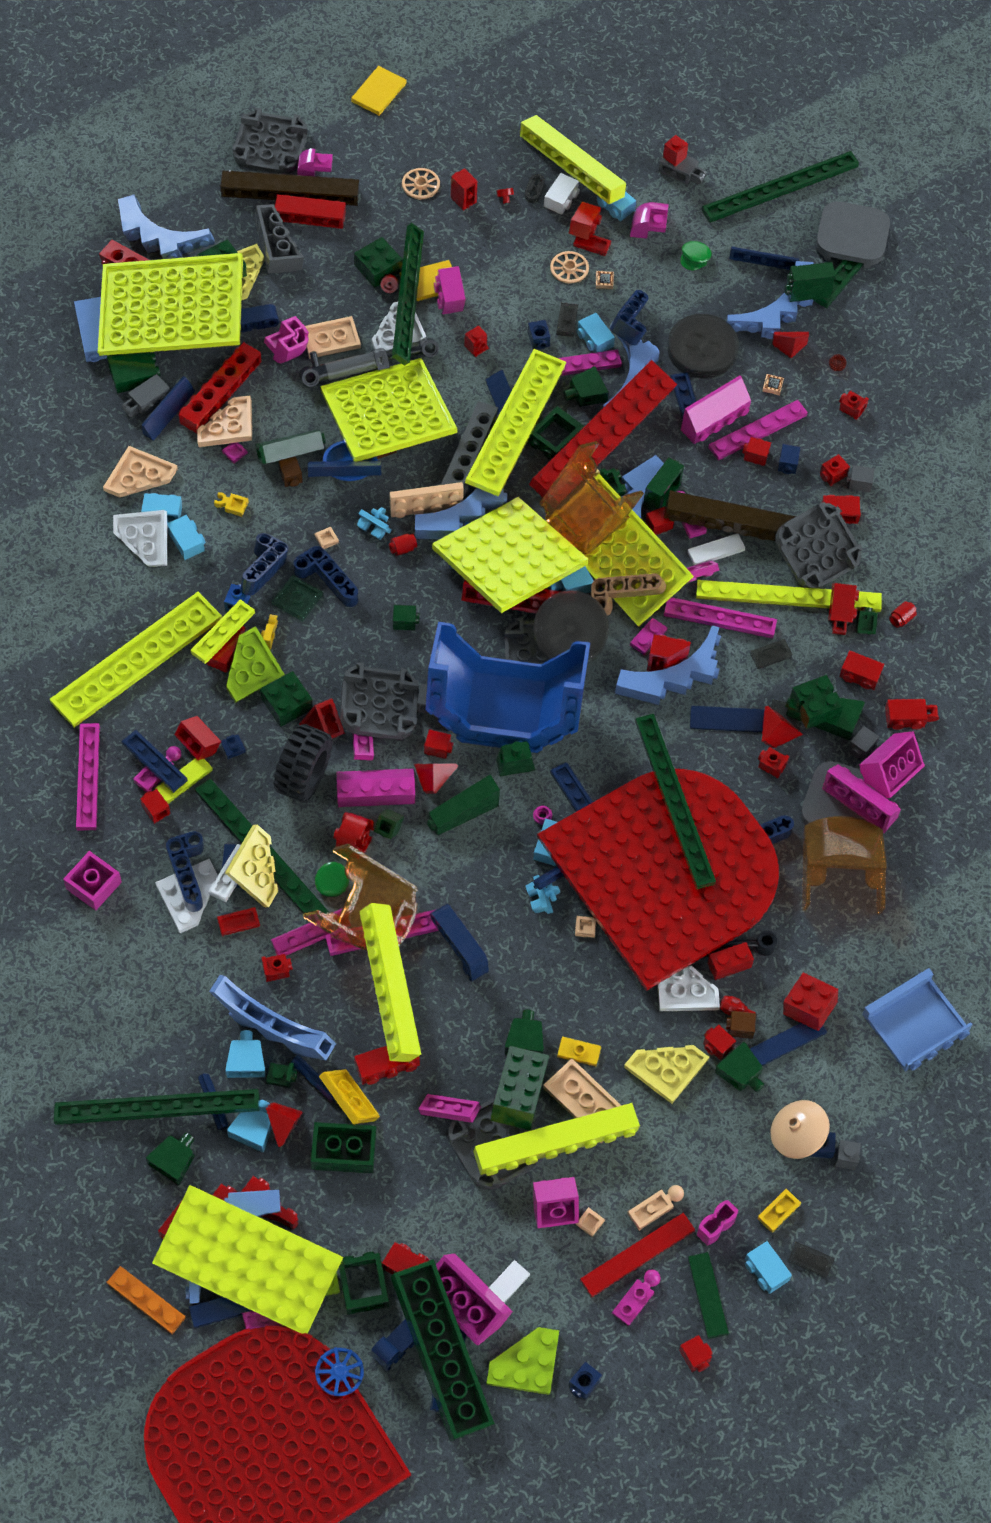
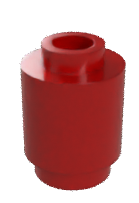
(403, 544)
(903, 614)

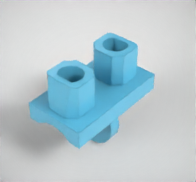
(380, 527)
(543, 903)

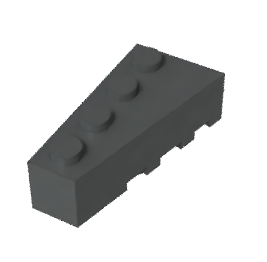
(277, 246)

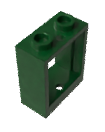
(562, 419)
(666, 479)
(367, 1303)

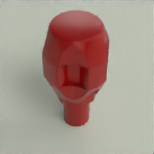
(731, 1003)

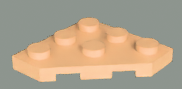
(228, 425)
(138, 472)

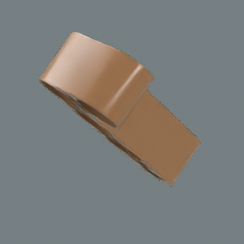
(628, 588)

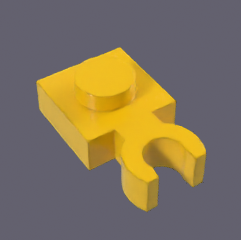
(233, 504)
(269, 633)

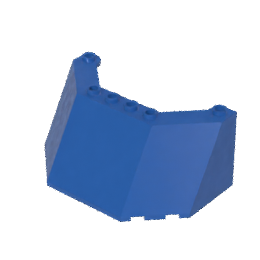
(503, 699)

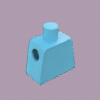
(577, 581)
(245, 1057)
(252, 1128)

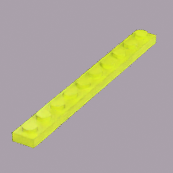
(778, 595)

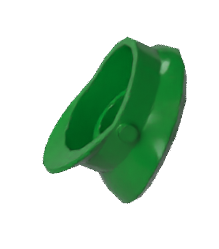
(695, 255)
(331, 879)

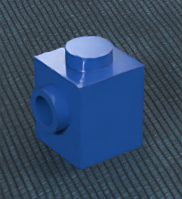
(233, 596)

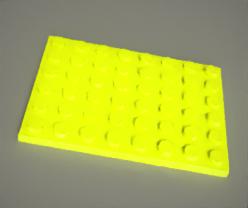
(170, 304)

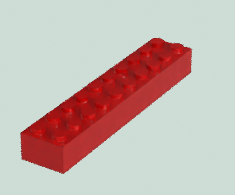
(612, 422)

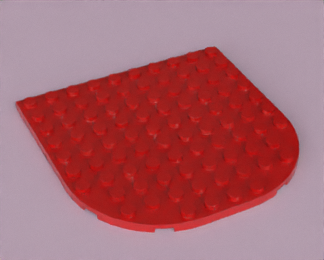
(637, 881)
(260, 1441)

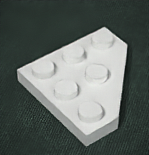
(385, 336)
(144, 535)
(171, 894)
(687, 992)

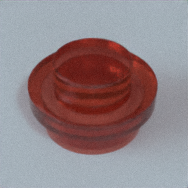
(837, 362)

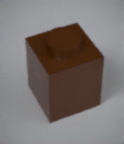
(290, 471)
(741, 1024)

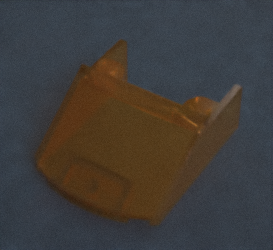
(581, 506)
(846, 845)
(371, 885)

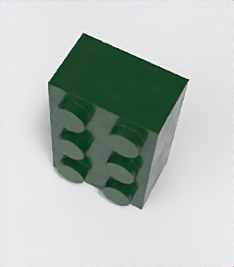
(343, 1147)

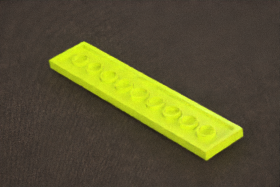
(515, 422)
(135, 659)

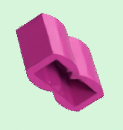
(719, 1221)

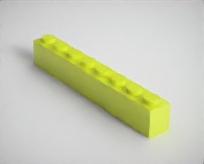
(573, 159)
(390, 983)
(556, 1139)

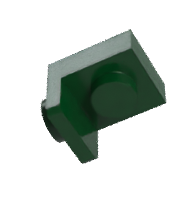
(866, 621)
(281, 1075)

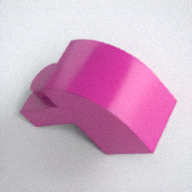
(311, 162)

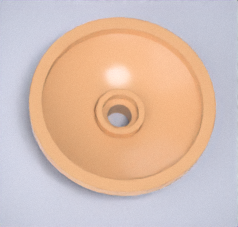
(806, 1135)

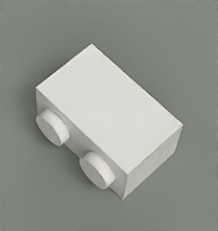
(561, 193)

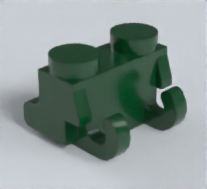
(612, 478)

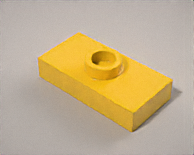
(579, 1051)
(779, 1210)

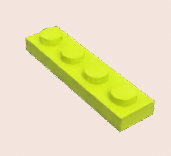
(222, 631)

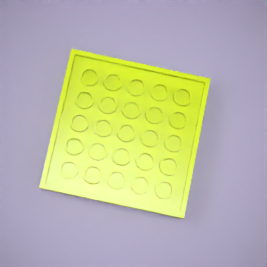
(388, 410)
(510, 554)

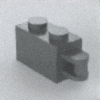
(684, 171)
(146, 397)

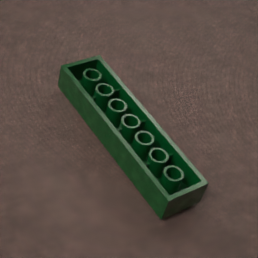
(442, 1350)

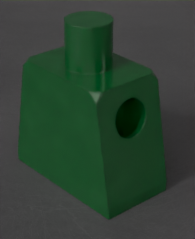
(587, 388)
(515, 759)
(525, 1033)
(741, 1069)
(172, 1157)

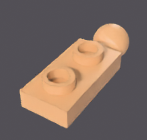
(655, 1206)

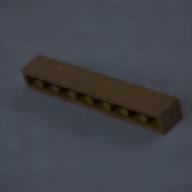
(267, 186)
(724, 515)

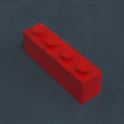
(311, 211)

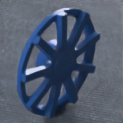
(339, 1371)

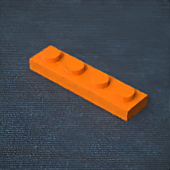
(146, 1300)

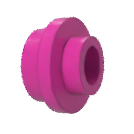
(542, 810)

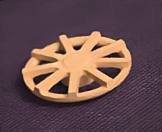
(420, 183)
(570, 267)

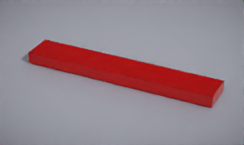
(637, 1255)

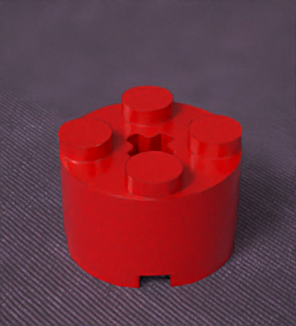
(354, 831)

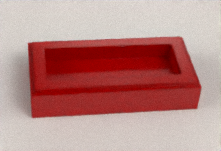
(593, 244)
(238, 921)

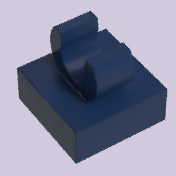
(232, 746)

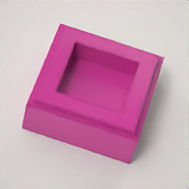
(234, 451)

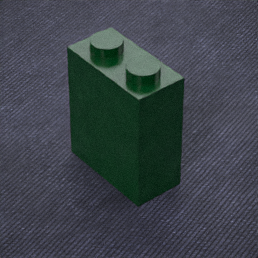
(810, 282)
(132, 369)

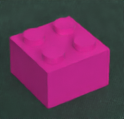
(450, 290)
(92, 880)
(556, 1202)

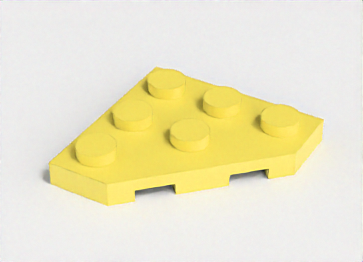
(254, 260)
(254, 867)
(667, 1068)

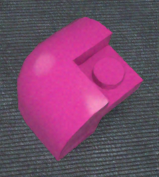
(649, 217)
(289, 341)

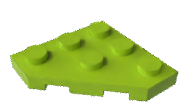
(251, 666)
(527, 1363)

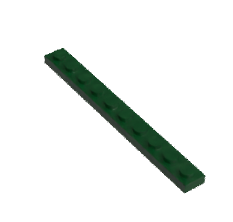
(780, 186)
(408, 294)
(675, 801)
(239, 827)
(156, 1106)

